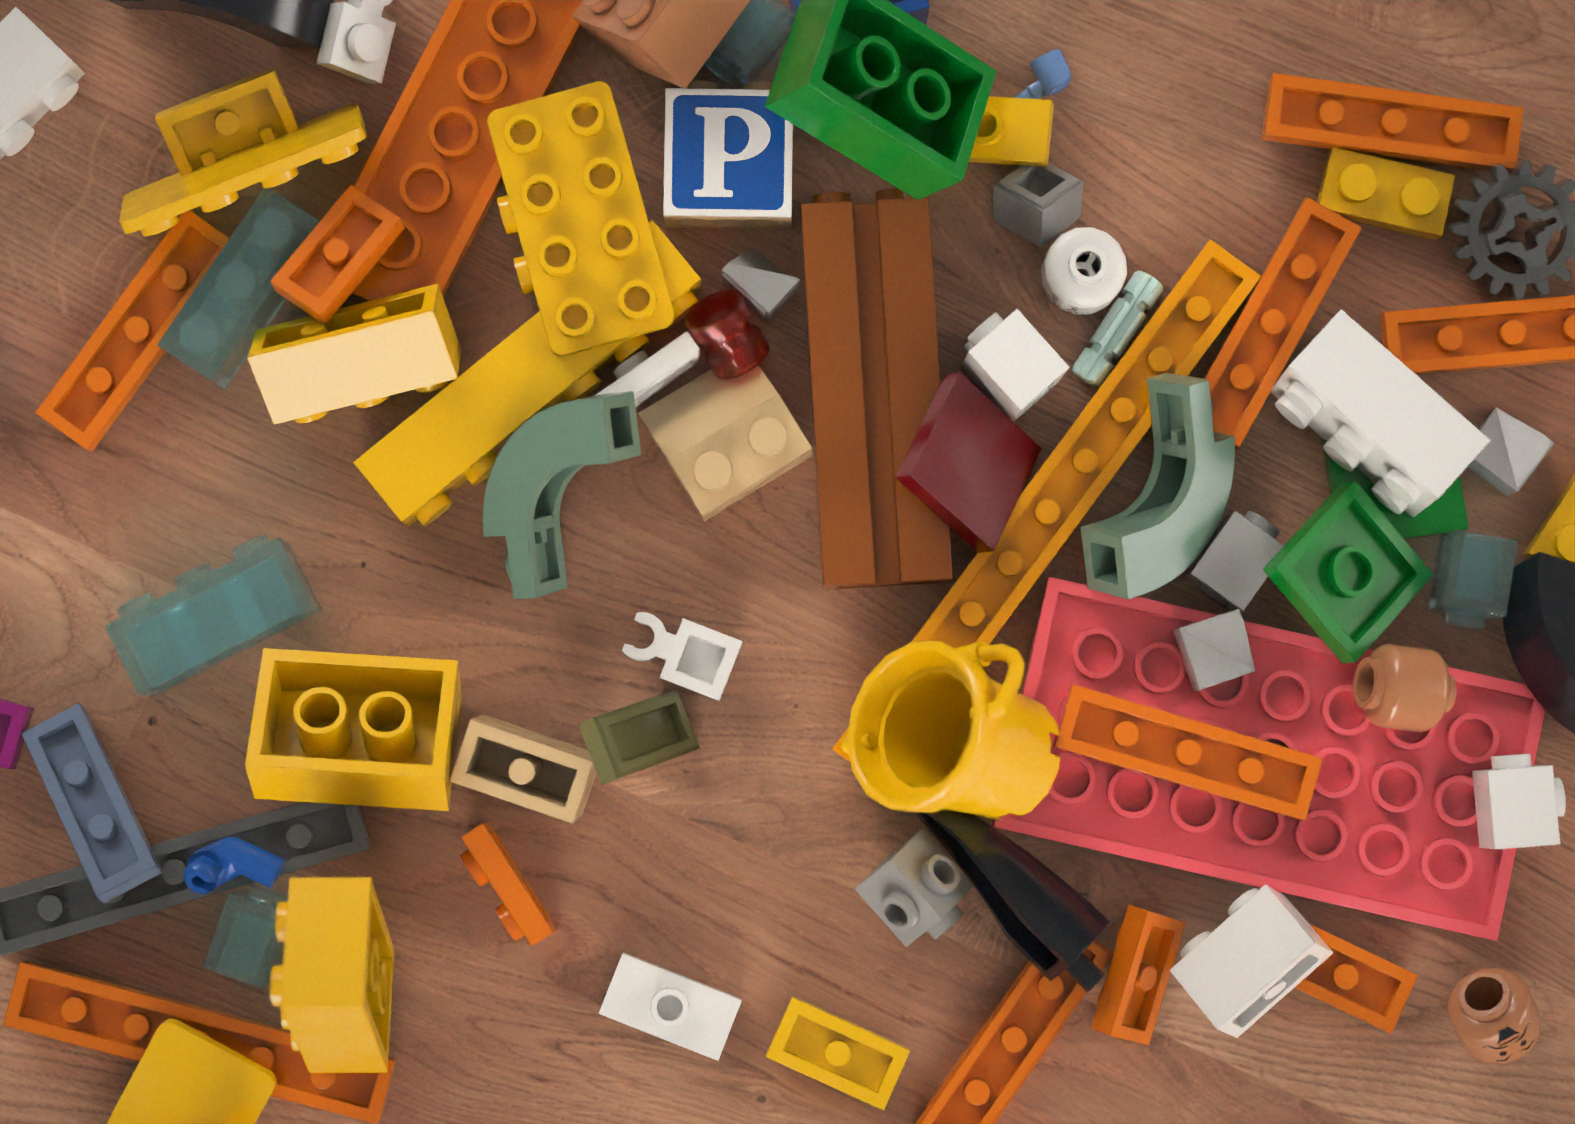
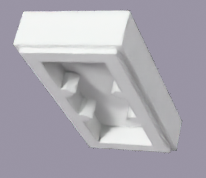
(651, 374)
(670, 1006)

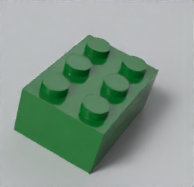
(882, 91)

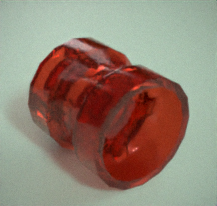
(729, 338)

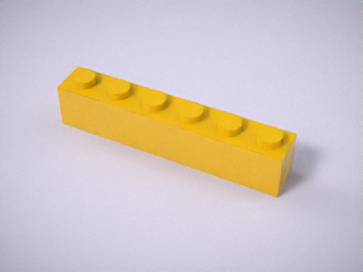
(473, 417)

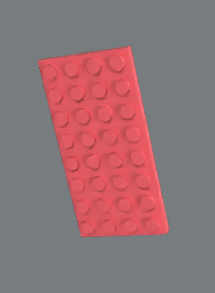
(1389, 806)

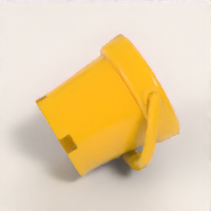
(948, 736)

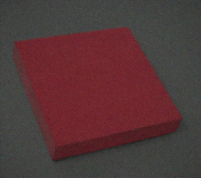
(968, 462)

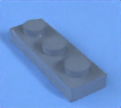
(91, 803)

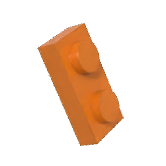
(337, 254)
(491, 862)
(1138, 975)
(1359, 983)

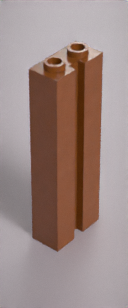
(871, 385)

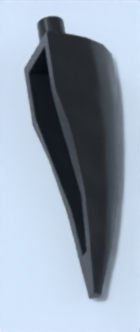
(1025, 897)

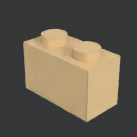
(525, 768)

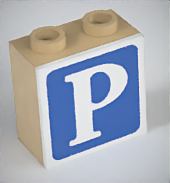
(726, 159)

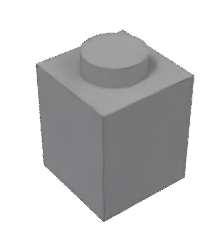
(1234, 560)

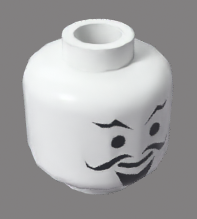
(1070, 288)

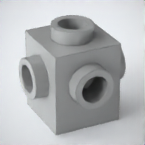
(916, 889)

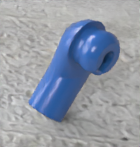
(227, 860)

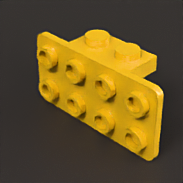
(234, 141)
(579, 219)
(193, 1081)

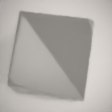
(1037, 202)
(760, 283)
(1511, 453)
(1215, 650)

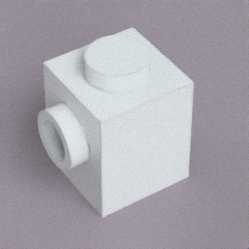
(1517, 803)

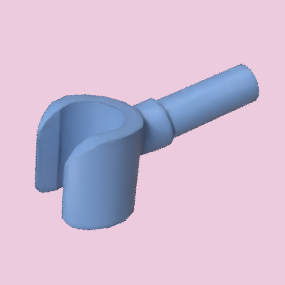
(1051, 75)

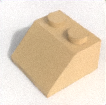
(725, 437)

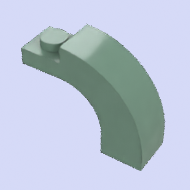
(533, 473)
(1179, 502)

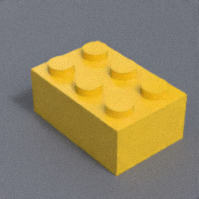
(354, 729)
(335, 974)

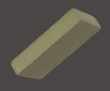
(638, 736)

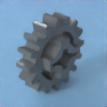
(1509, 202)

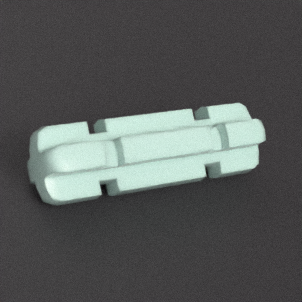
(1117, 328)

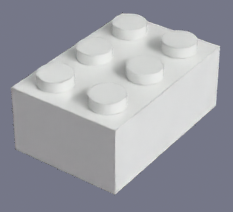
(1377, 416)

